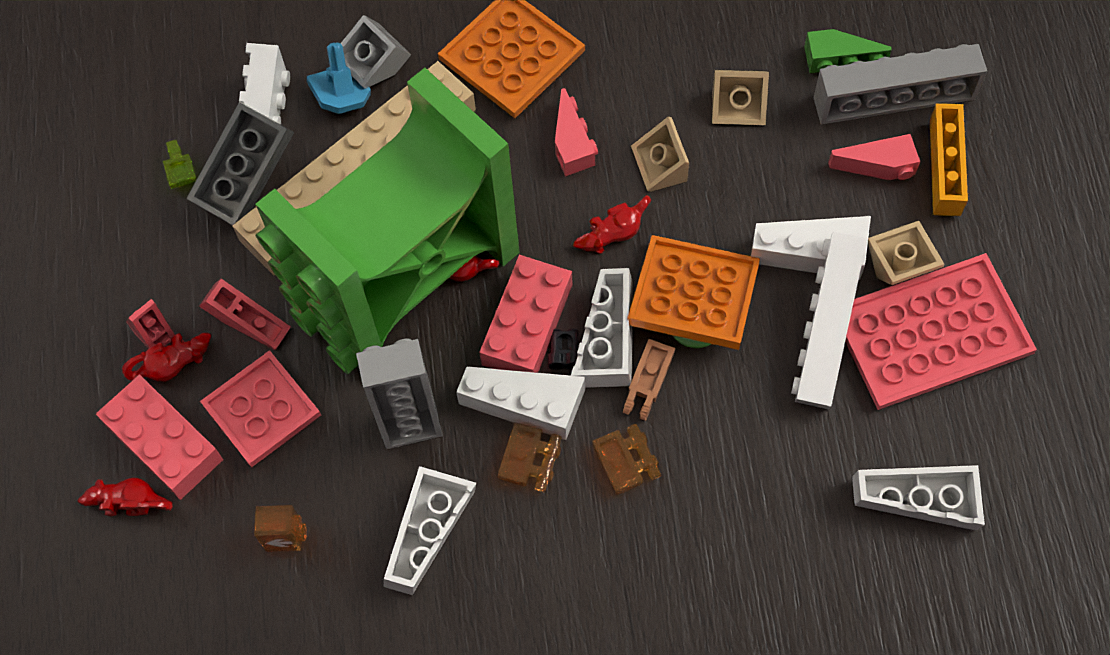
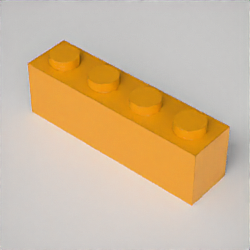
(948, 160)

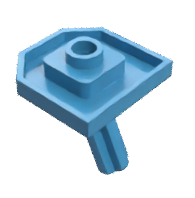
(336, 87)

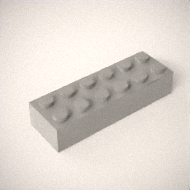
(899, 83)
(399, 392)

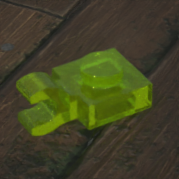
(179, 167)

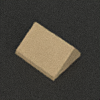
(739, 97)
(661, 157)
(903, 253)

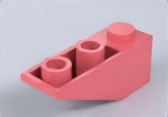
(572, 144)

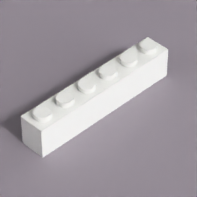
(830, 320)

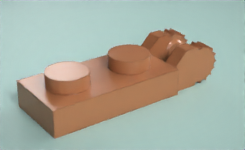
(649, 376)

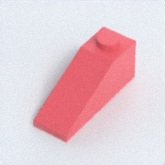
(880, 159)
(244, 314)
(150, 325)

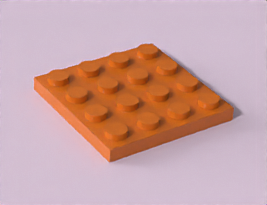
(511, 53)
(694, 292)

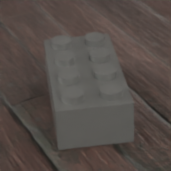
(240, 164)

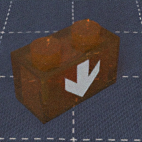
(279, 528)

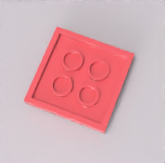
(260, 408)

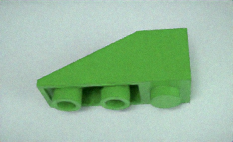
(839, 49)

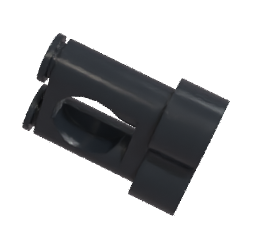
(559, 358)

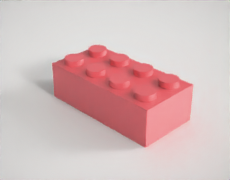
(526, 316)
(159, 436)

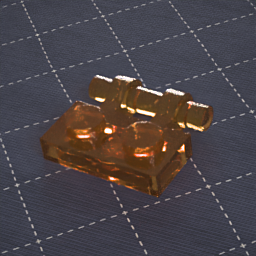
(521, 453)
(618, 462)

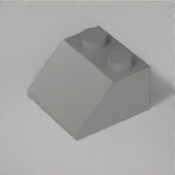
(372, 53)

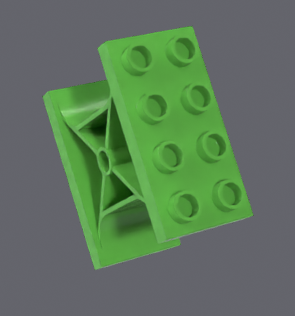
(394, 224)

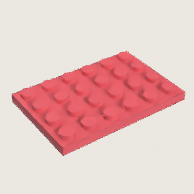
(935, 331)

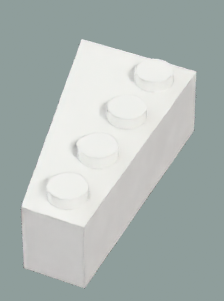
(265, 80)
(800, 243)
(607, 340)
(524, 397)
(926, 493)
(427, 521)

